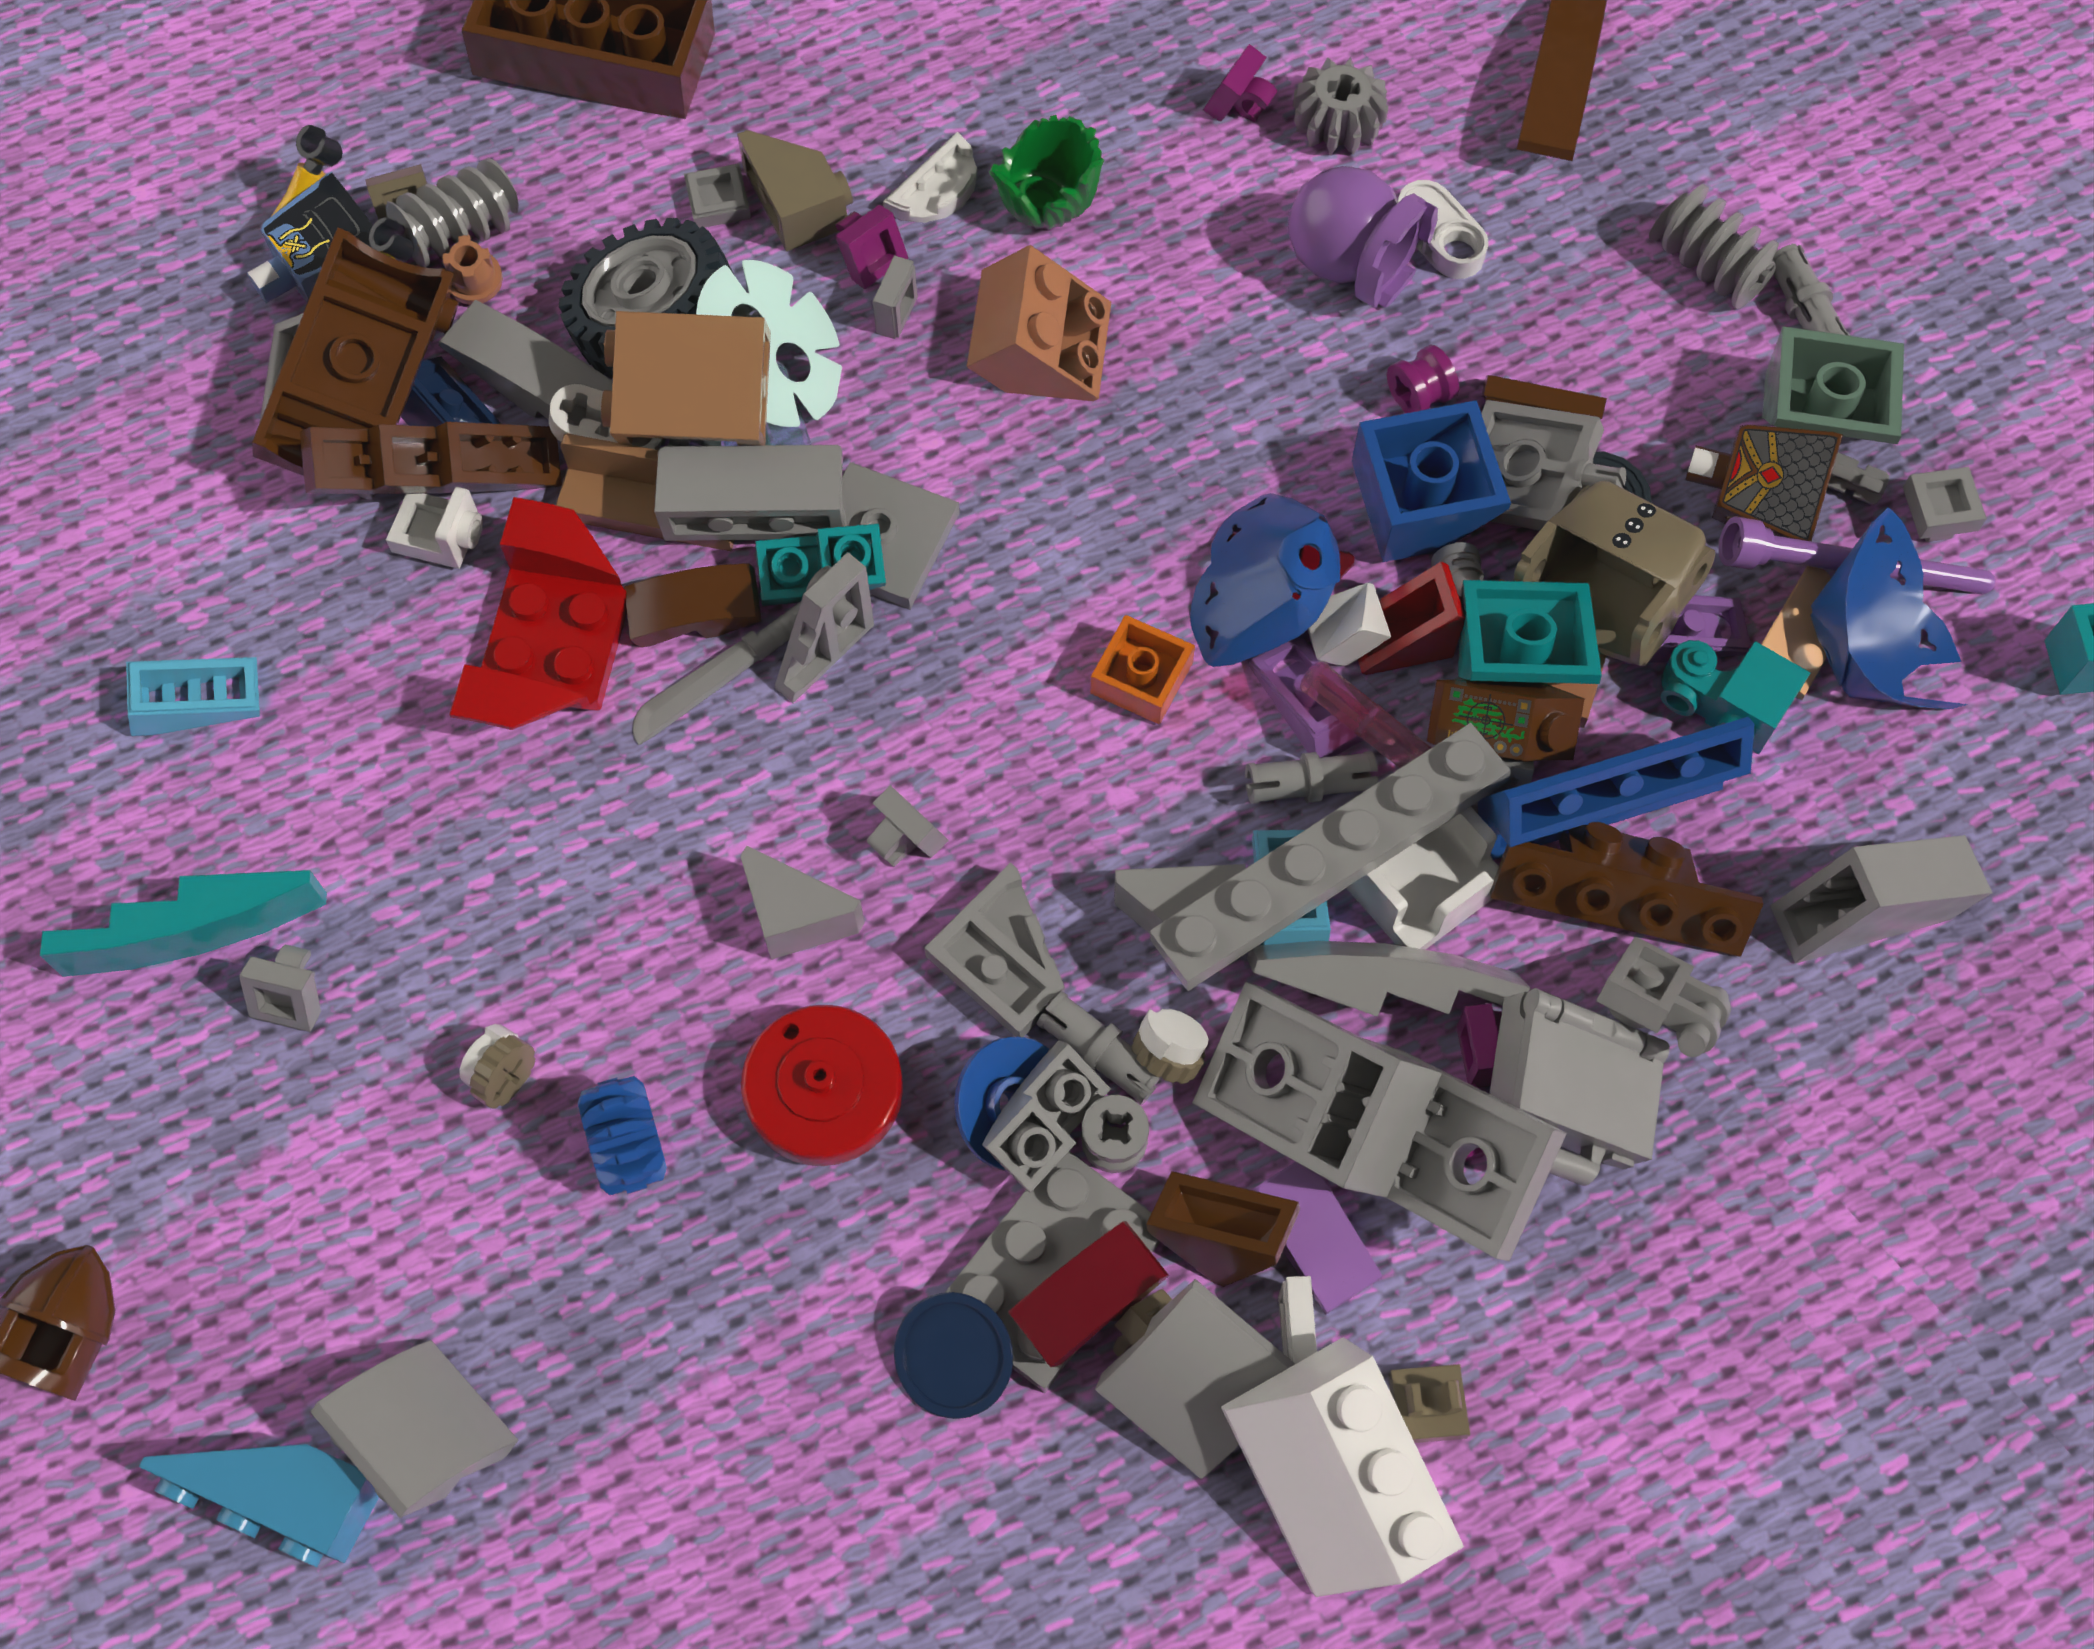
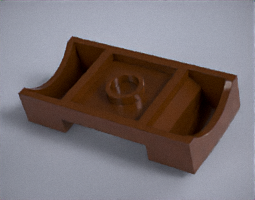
(354, 348)

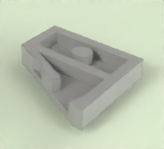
(828, 623)
(1000, 954)

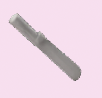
(710, 677)

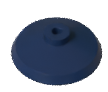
(953, 1355)

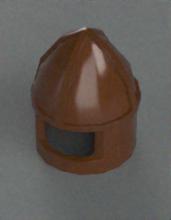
(57, 1321)

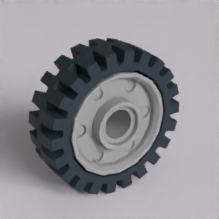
(642, 272)

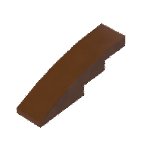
(1562, 78)
(429, 458)

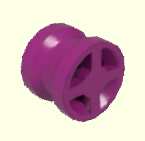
(1423, 380)

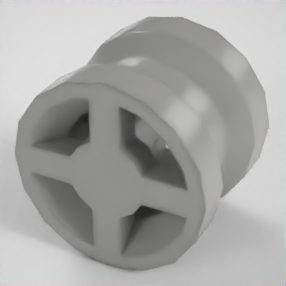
(1115, 1147)

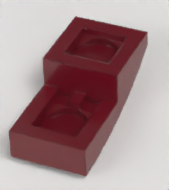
(1088, 1293)

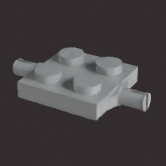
(1544, 459)

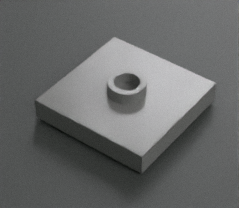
(910, 524)

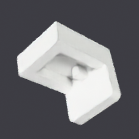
(436, 527)

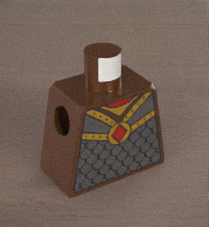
(1770, 477)

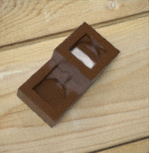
(690, 600)

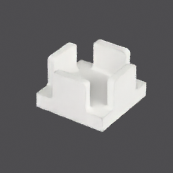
(1432, 882)

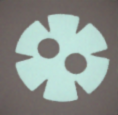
(802, 324)

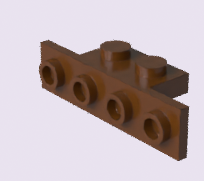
(1627, 886)

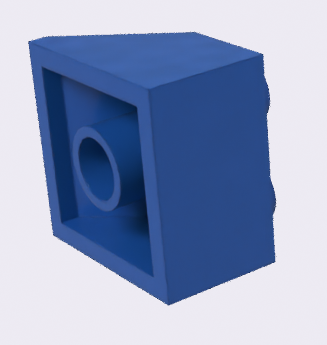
(1427, 478)

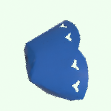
(1258, 577)
(1875, 623)

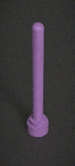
(1748, 543)

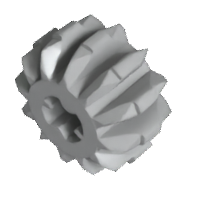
(1340, 105)

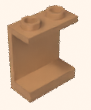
(687, 377)

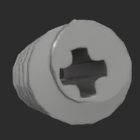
(454, 208)
(1716, 246)

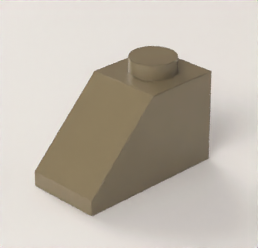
(794, 188)

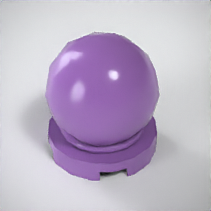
(1355, 230)

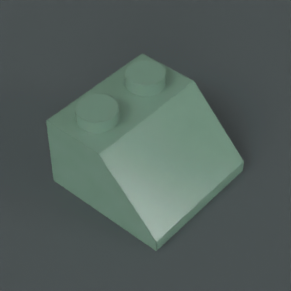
(1835, 385)

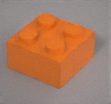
(1142, 669)

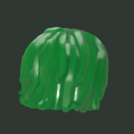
(1054, 158)

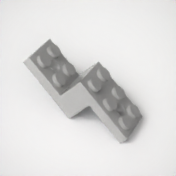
(1379, 1120)

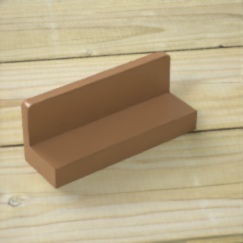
(615, 487)

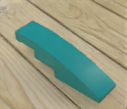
(205, 917)

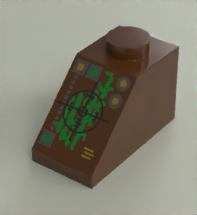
(1514, 717)

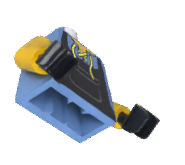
(308, 219)

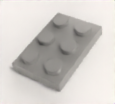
(1039, 1237)

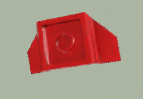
(552, 625)

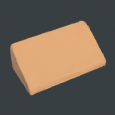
(1793, 629)

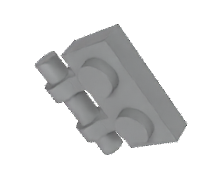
(1657, 990)

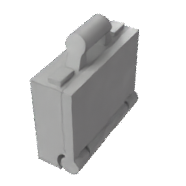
(1581, 1077)

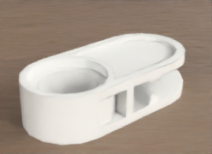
(1452, 225)

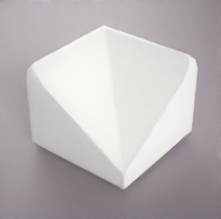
(1349, 626)

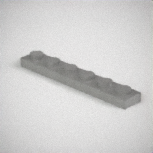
(1329, 856)

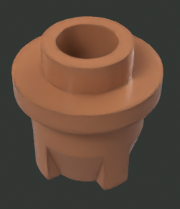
(475, 271)

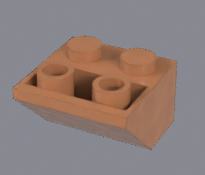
(1038, 329)

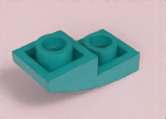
(790, 563)

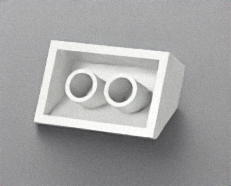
(1342, 1473)

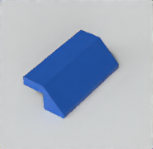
(1620, 786)

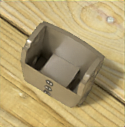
(1635, 558)

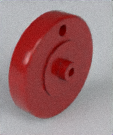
(822, 1085)

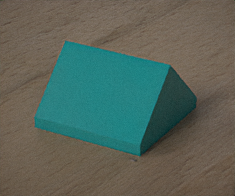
(1528, 633)

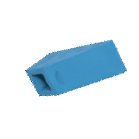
(287, 1488)

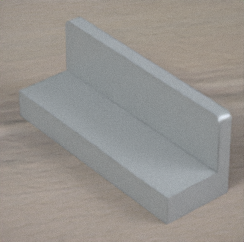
(748, 491)

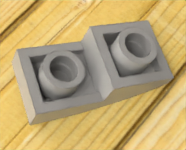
(1042, 1113)

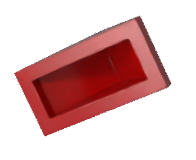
(1422, 622)

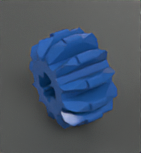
(622, 1135)

